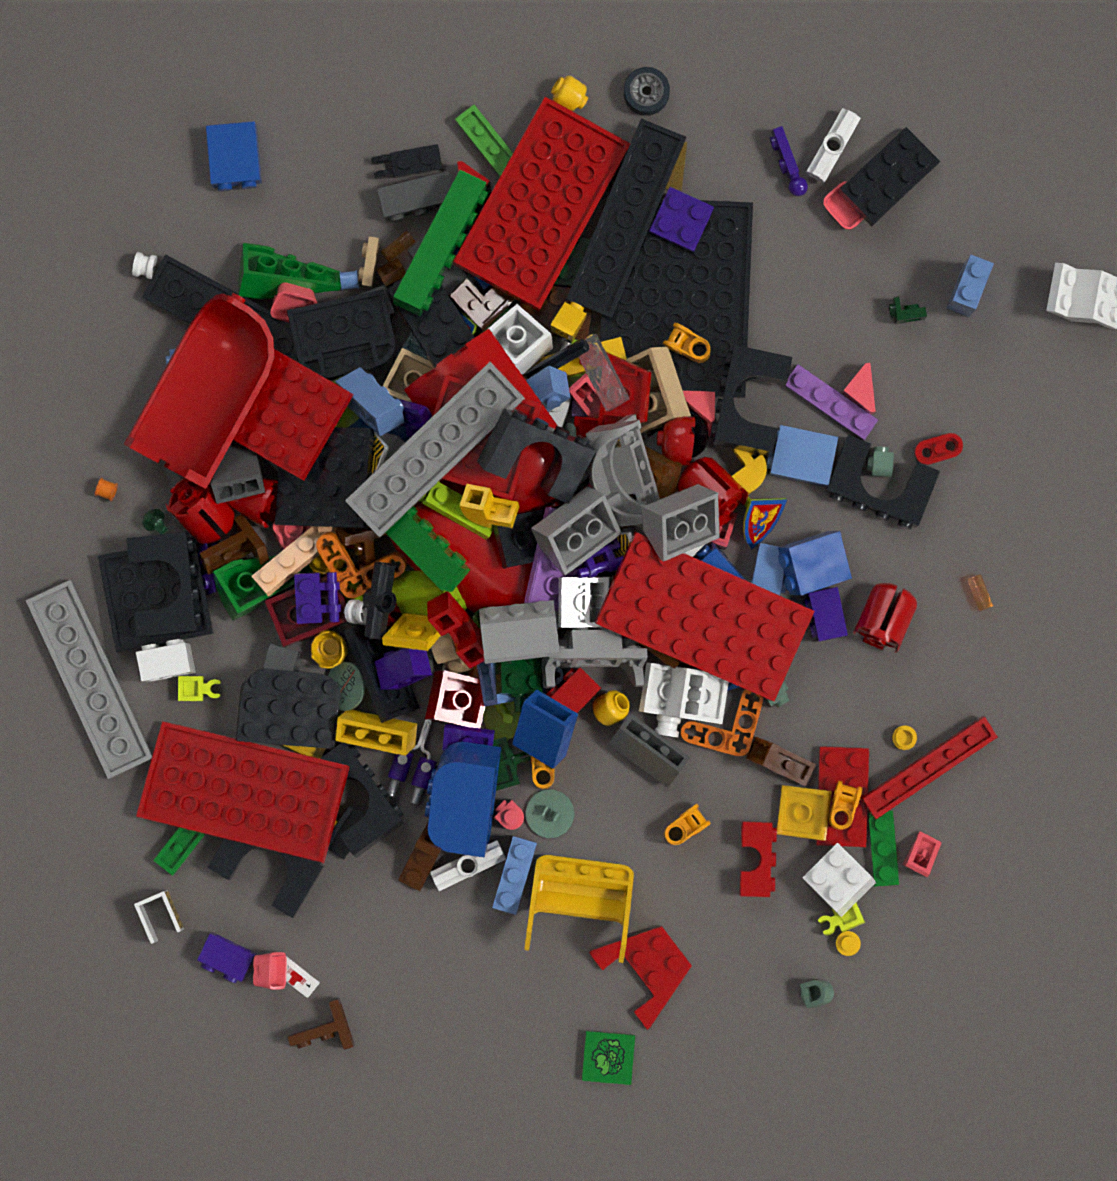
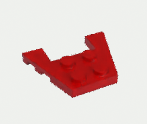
(637, 386)
(655, 961)

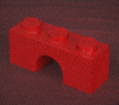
(449, 617)
(759, 880)

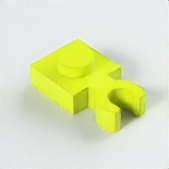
(193, 688)
(849, 920)

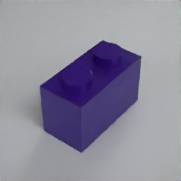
(827, 616)
(402, 668)
(226, 957)

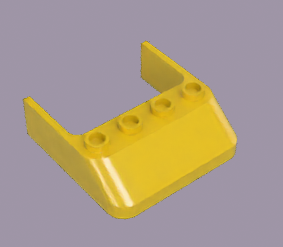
(582, 890)

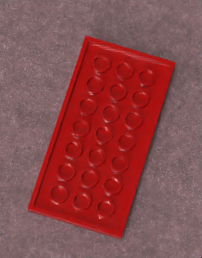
(541, 203)
(705, 617)
(243, 791)

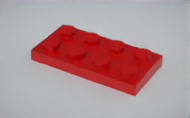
(851, 768)

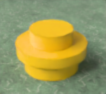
(904, 737)
(848, 943)

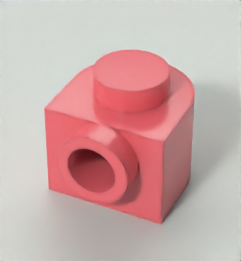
(509, 815)

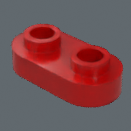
(938, 449)

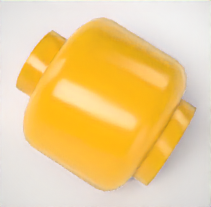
(569, 93)
(611, 707)

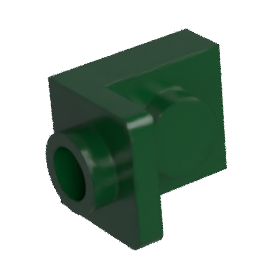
(911, 313)

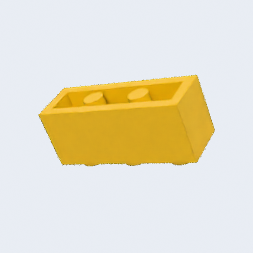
(368, 731)

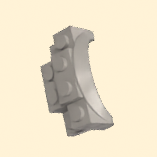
(622, 469)
(596, 649)

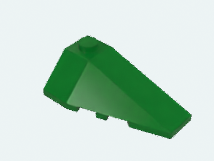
(264, 271)
(239, 590)

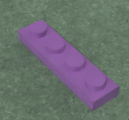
(831, 402)

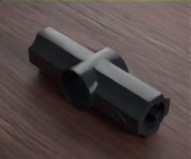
(379, 600)

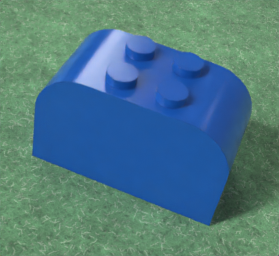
(463, 798)

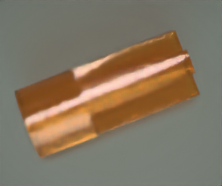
(396, 247)
(980, 592)

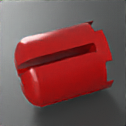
(713, 476)
(188, 511)
(875, 612)

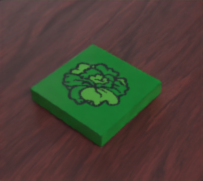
(608, 1057)

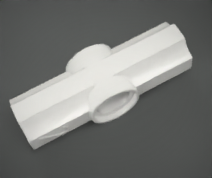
(840, 132)
(453, 873)

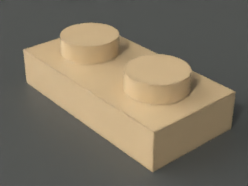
(370, 252)

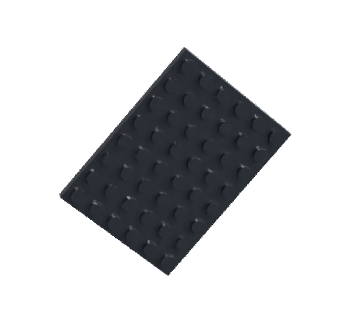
(697, 289)

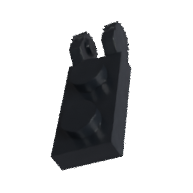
(409, 162)

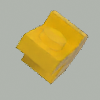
(752, 473)
(486, 510)

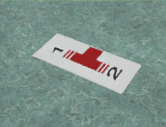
(300, 979)

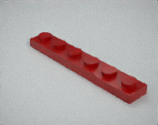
(929, 767)

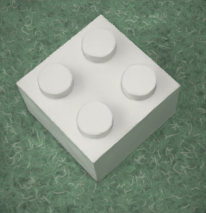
(522, 338)
(165, 662)
(839, 880)

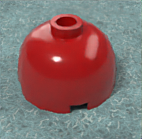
(677, 439)

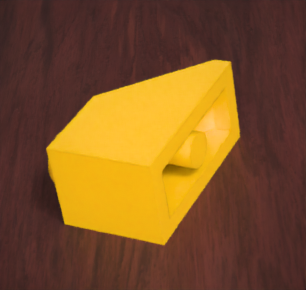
(568, 320)

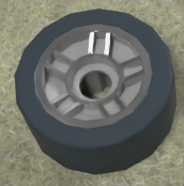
(642, 79)

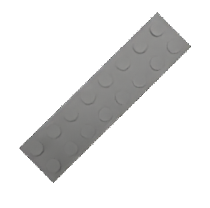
(434, 449)
(89, 679)

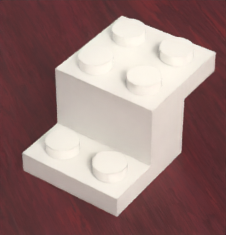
(1083, 295)
(581, 600)
(683, 693)

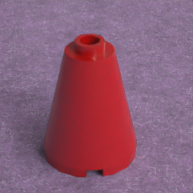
(259, 507)

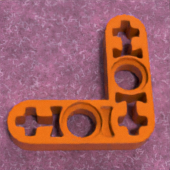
(351, 573)
(727, 736)

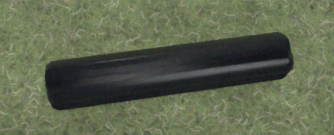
(561, 357)

